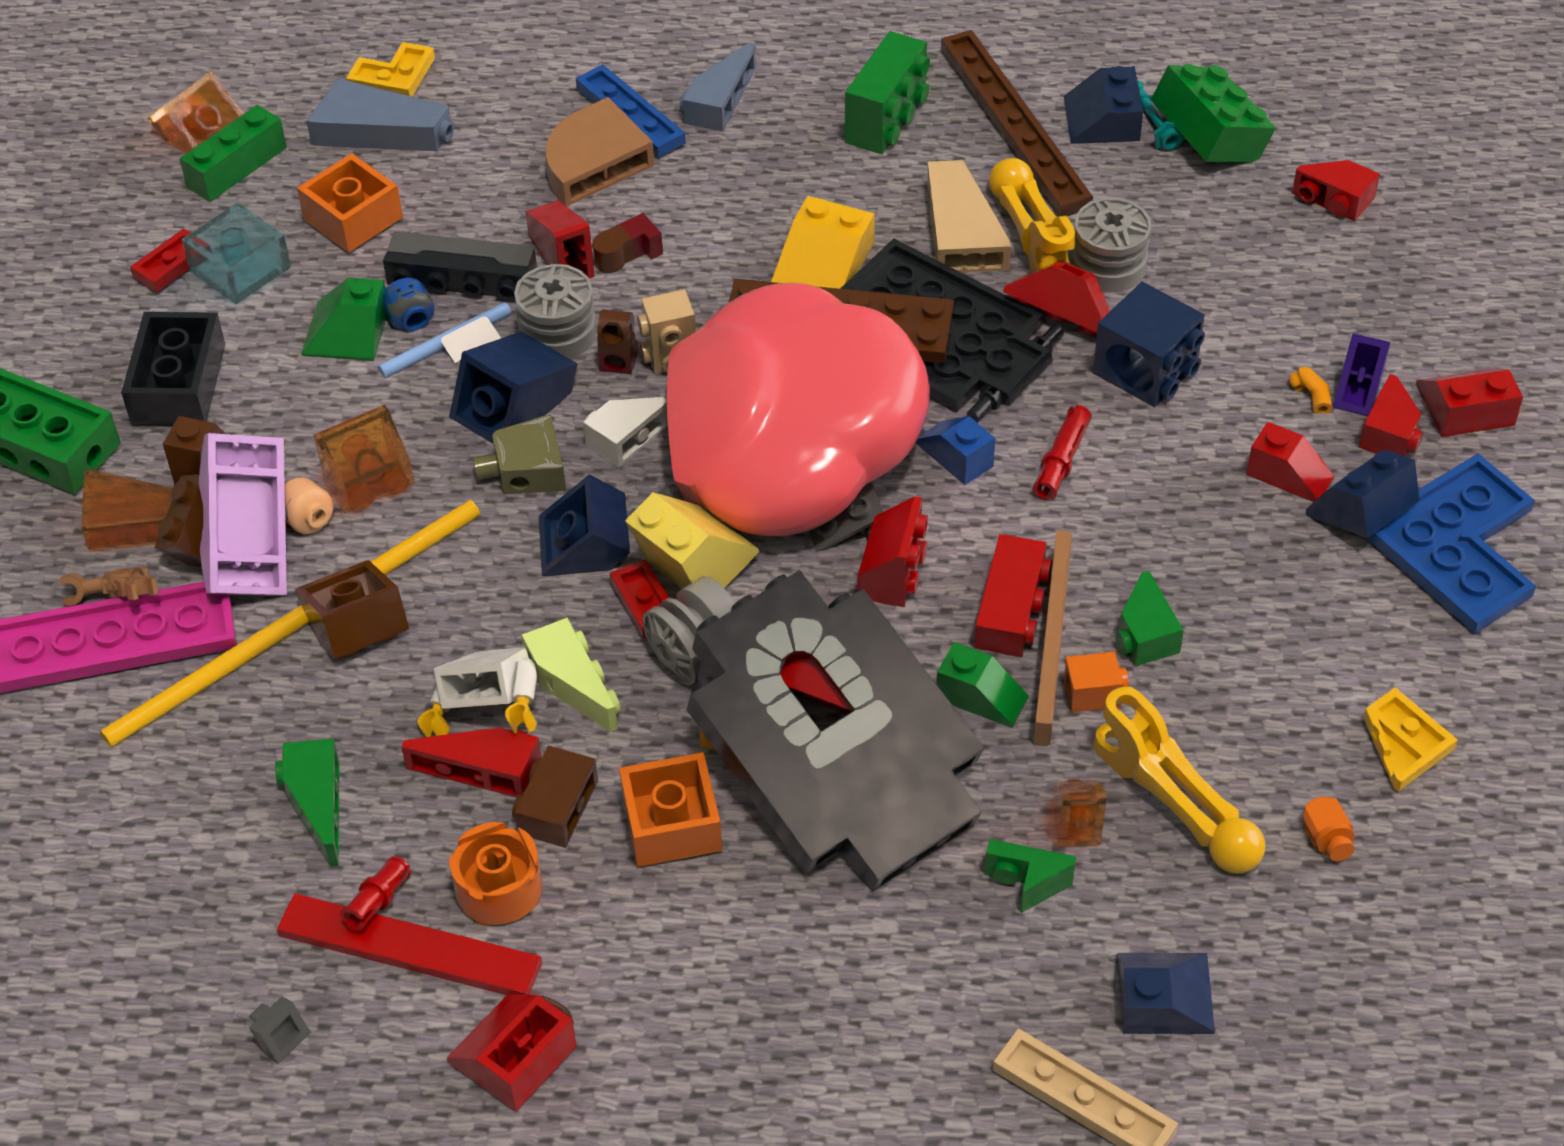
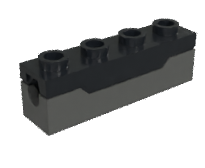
(458, 264)

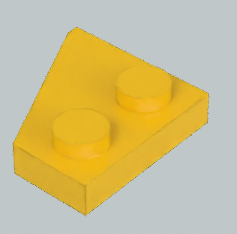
(1406, 737)

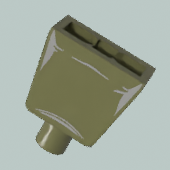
(524, 458)

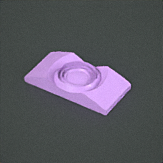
(243, 515)

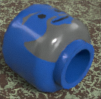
(408, 304)

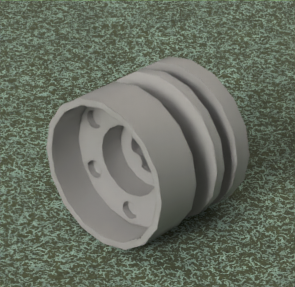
(1112, 242)
(557, 308)
(674, 623)

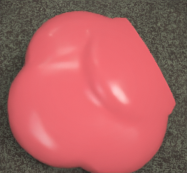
(790, 407)

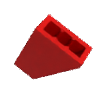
(561, 236)

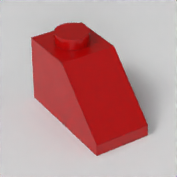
(1392, 421)
(1288, 463)

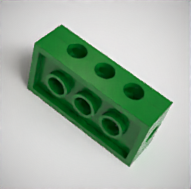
(52, 433)

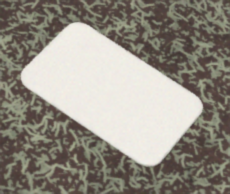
(468, 337)

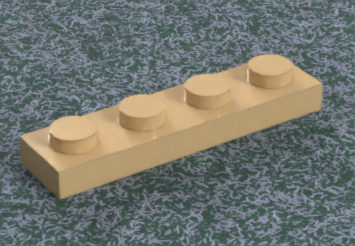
(1082, 1094)

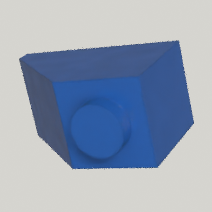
(960, 447)

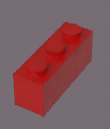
(1012, 596)

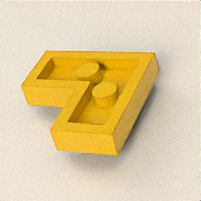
(400, 75)

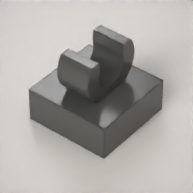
(278, 1028)

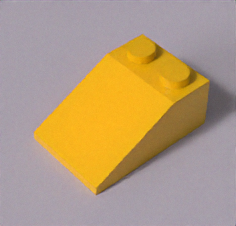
(825, 244)

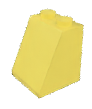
(688, 541)

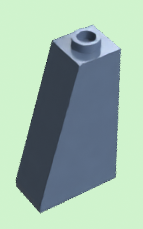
(378, 119)

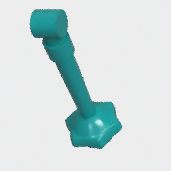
(1166, 135)

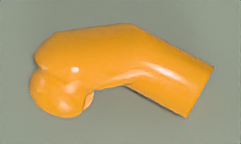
(1319, 389)

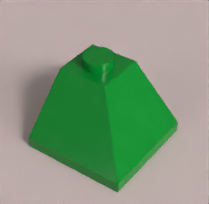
(348, 321)

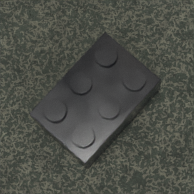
(173, 367)

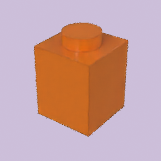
(1091, 679)

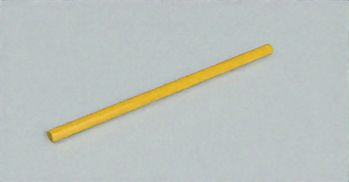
(275, 632)

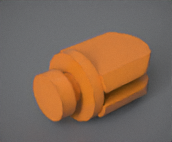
(1329, 828)

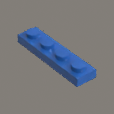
(604, 83)

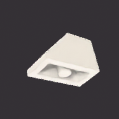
(624, 427)

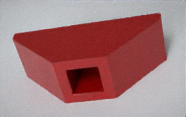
(1063, 293)

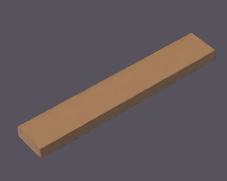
(1053, 638)

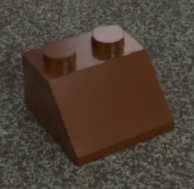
(353, 609)

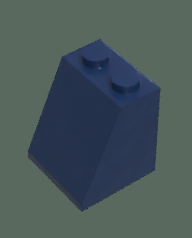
(509, 383)

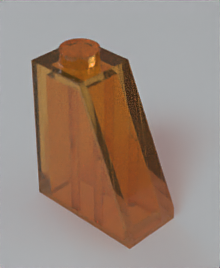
(121, 511)

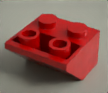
(894, 553)
(516, 1048)

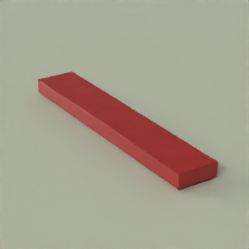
(412, 947)

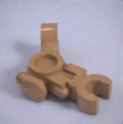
(115, 583)

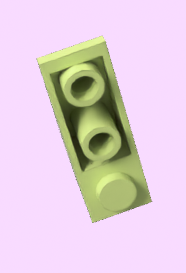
(569, 673)

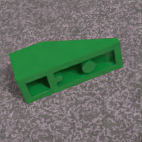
(312, 786)

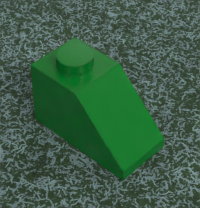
(1148, 624)
(980, 685)

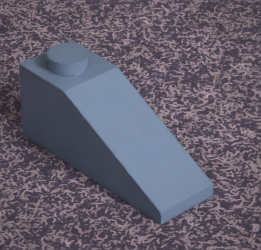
(718, 90)

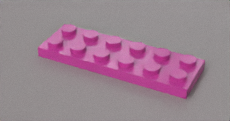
(113, 636)

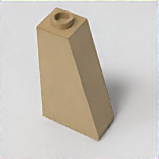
(962, 221)

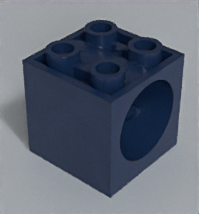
(1149, 344)

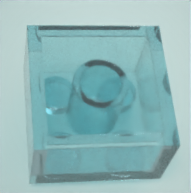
(236, 253)

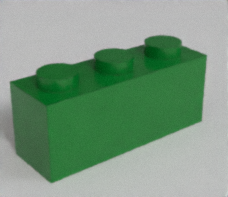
(233, 153)

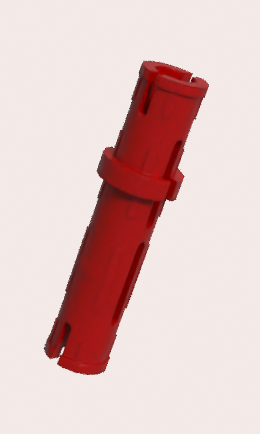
(1057, 462)

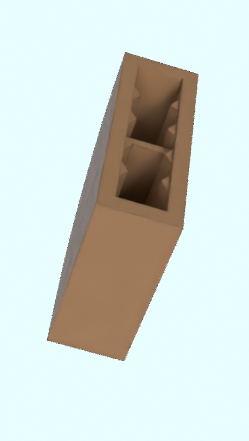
(595, 151)

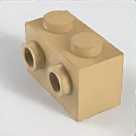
(664, 323)

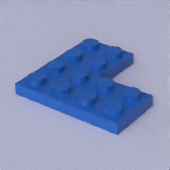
(1444, 544)

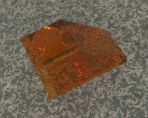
(1078, 812)

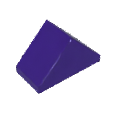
(1361, 374)

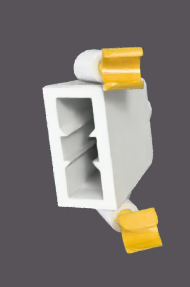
(483, 680)

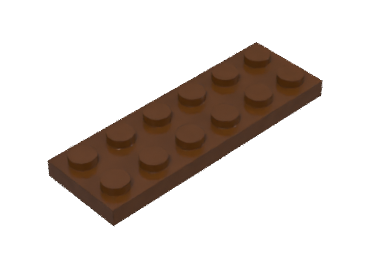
(921, 318)

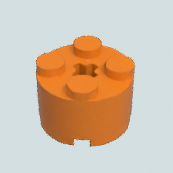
(496, 873)

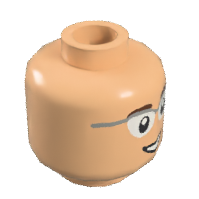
(305, 504)

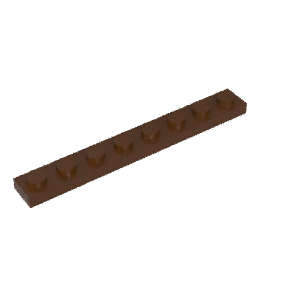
(1016, 122)

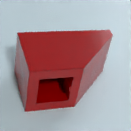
(1337, 186)

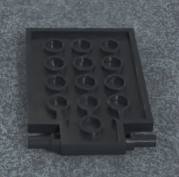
(987, 332)

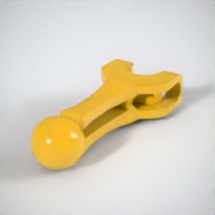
(1047, 237)
(1154, 757)

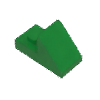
(1040, 870)

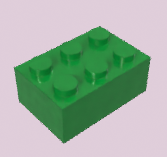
(886, 92)
(1213, 113)

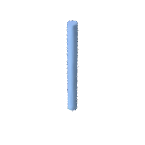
(434, 345)

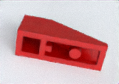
(479, 758)

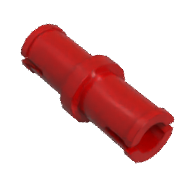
(375, 893)

